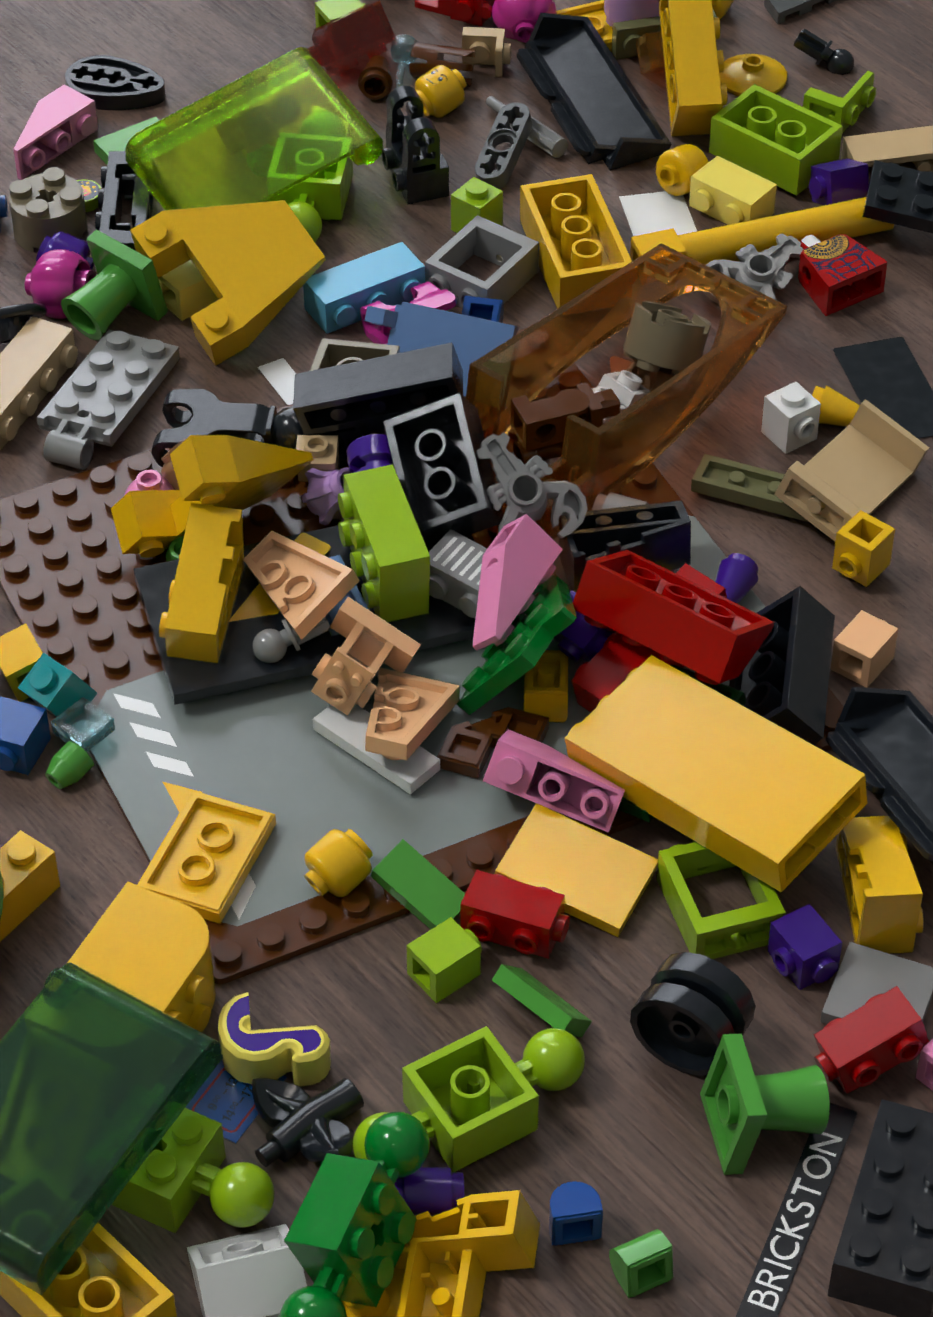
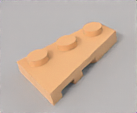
(299, 580)

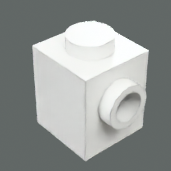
(790, 417)

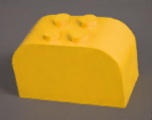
(154, 953)

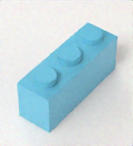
(383, 276)

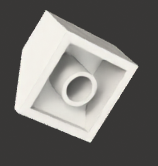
(246, 1274)

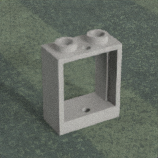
(494, 243)

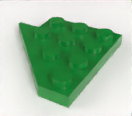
(523, 648)

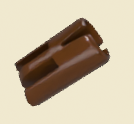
(435, 56)

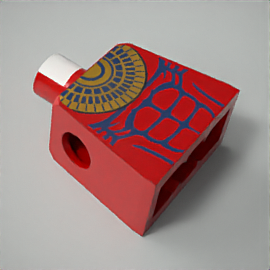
(839, 272)

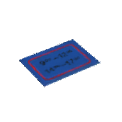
(226, 1102)

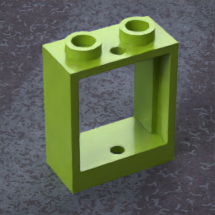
(713, 934)

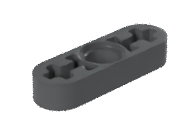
(500, 133)

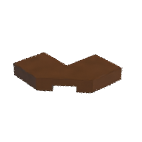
(470, 744)

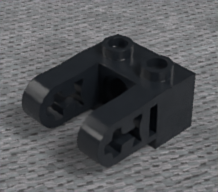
(413, 149)

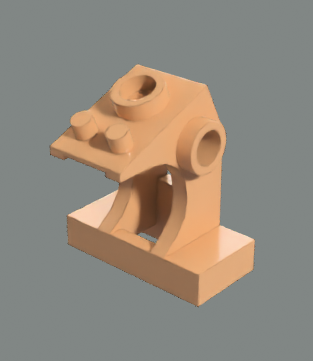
(368, 644)

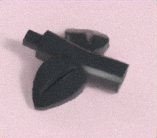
(304, 1121)

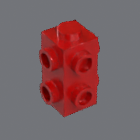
(514, 914)
(870, 1040)

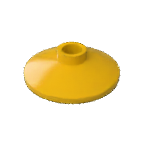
(749, 69)

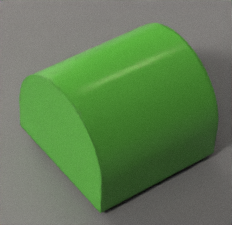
(642, 1262)

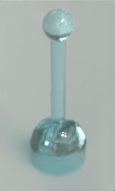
(401, 55)

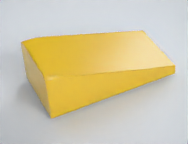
(548, 687)

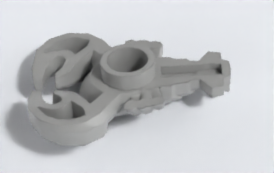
(760, 269)
(525, 492)

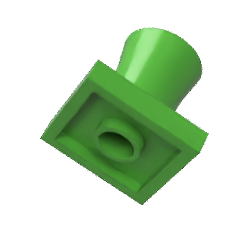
(122, 280)
(745, 1103)

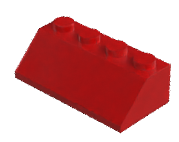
(670, 616)

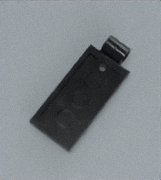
(900, 196)

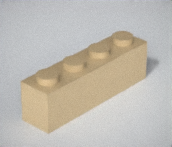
(904, 147)
(31, 370)

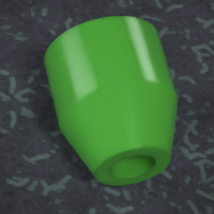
(68, 765)

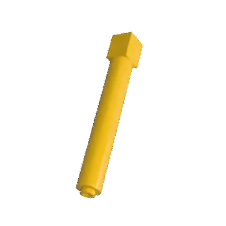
(725, 240)

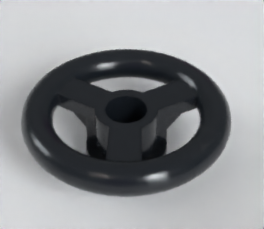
(15, 317)

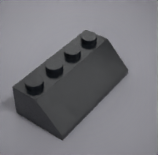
(792, 666)

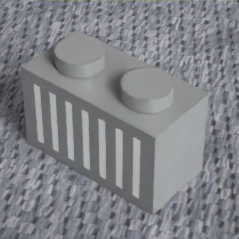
(456, 571)

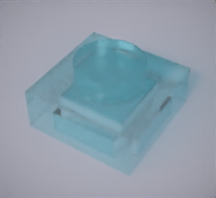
(83, 724)

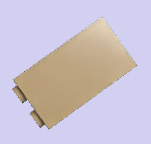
(852, 471)

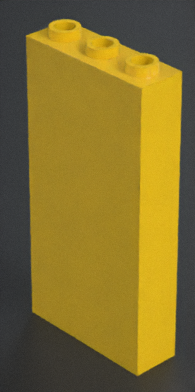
(718, 772)

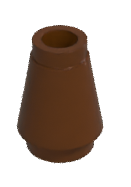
(376, 78)

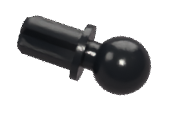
(837, 61)

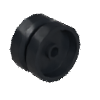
(689, 1011)

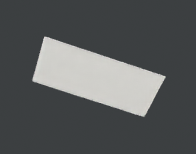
(657, 212)

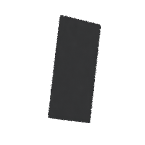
(891, 381)

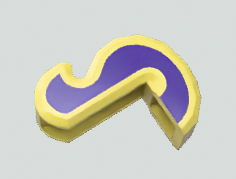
(271, 1051)

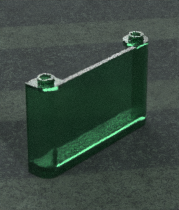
(82, 1105)

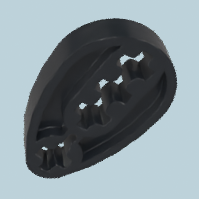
(116, 83)

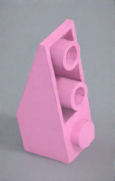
(53, 128)
(510, 572)
(552, 780)

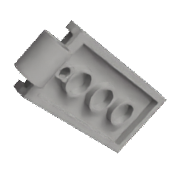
(103, 396)

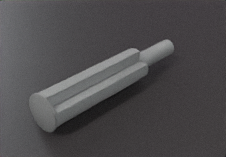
(539, 134)

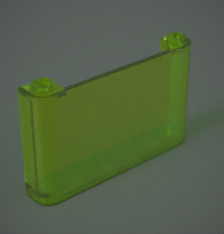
(252, 137)

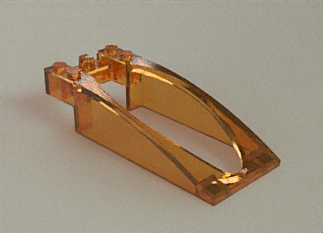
(624, 446)

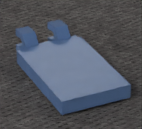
(423, 327)

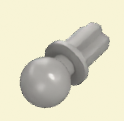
(272, 644)

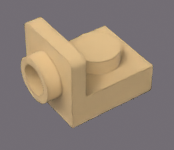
(489, 47)
(324, 452)

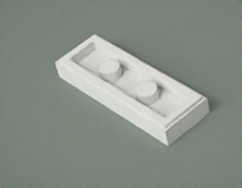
(350, 735)

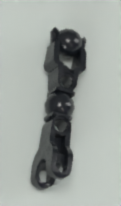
(244, 420)

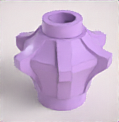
(323, 493)

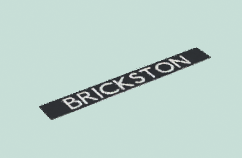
(797, 1216)

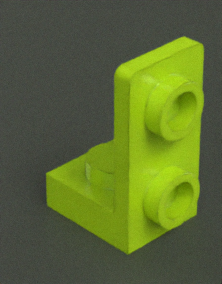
(846, 109)

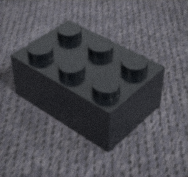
(440, 468)

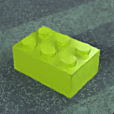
(774, 138)
(384, 544)

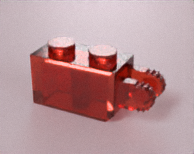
(352, 36)

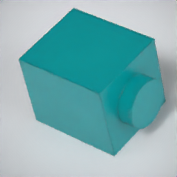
(54, 686)

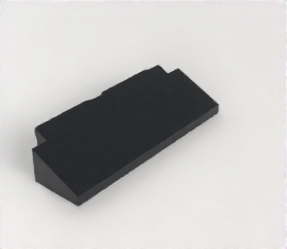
(590, 93)
(892, 743)

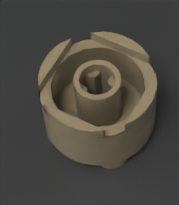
(46, 206)
(665, 337)

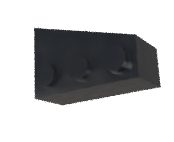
(649, 530)

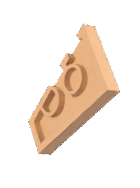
(406, 712)

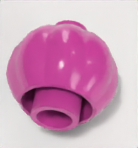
(520, 16)
(57, 278)

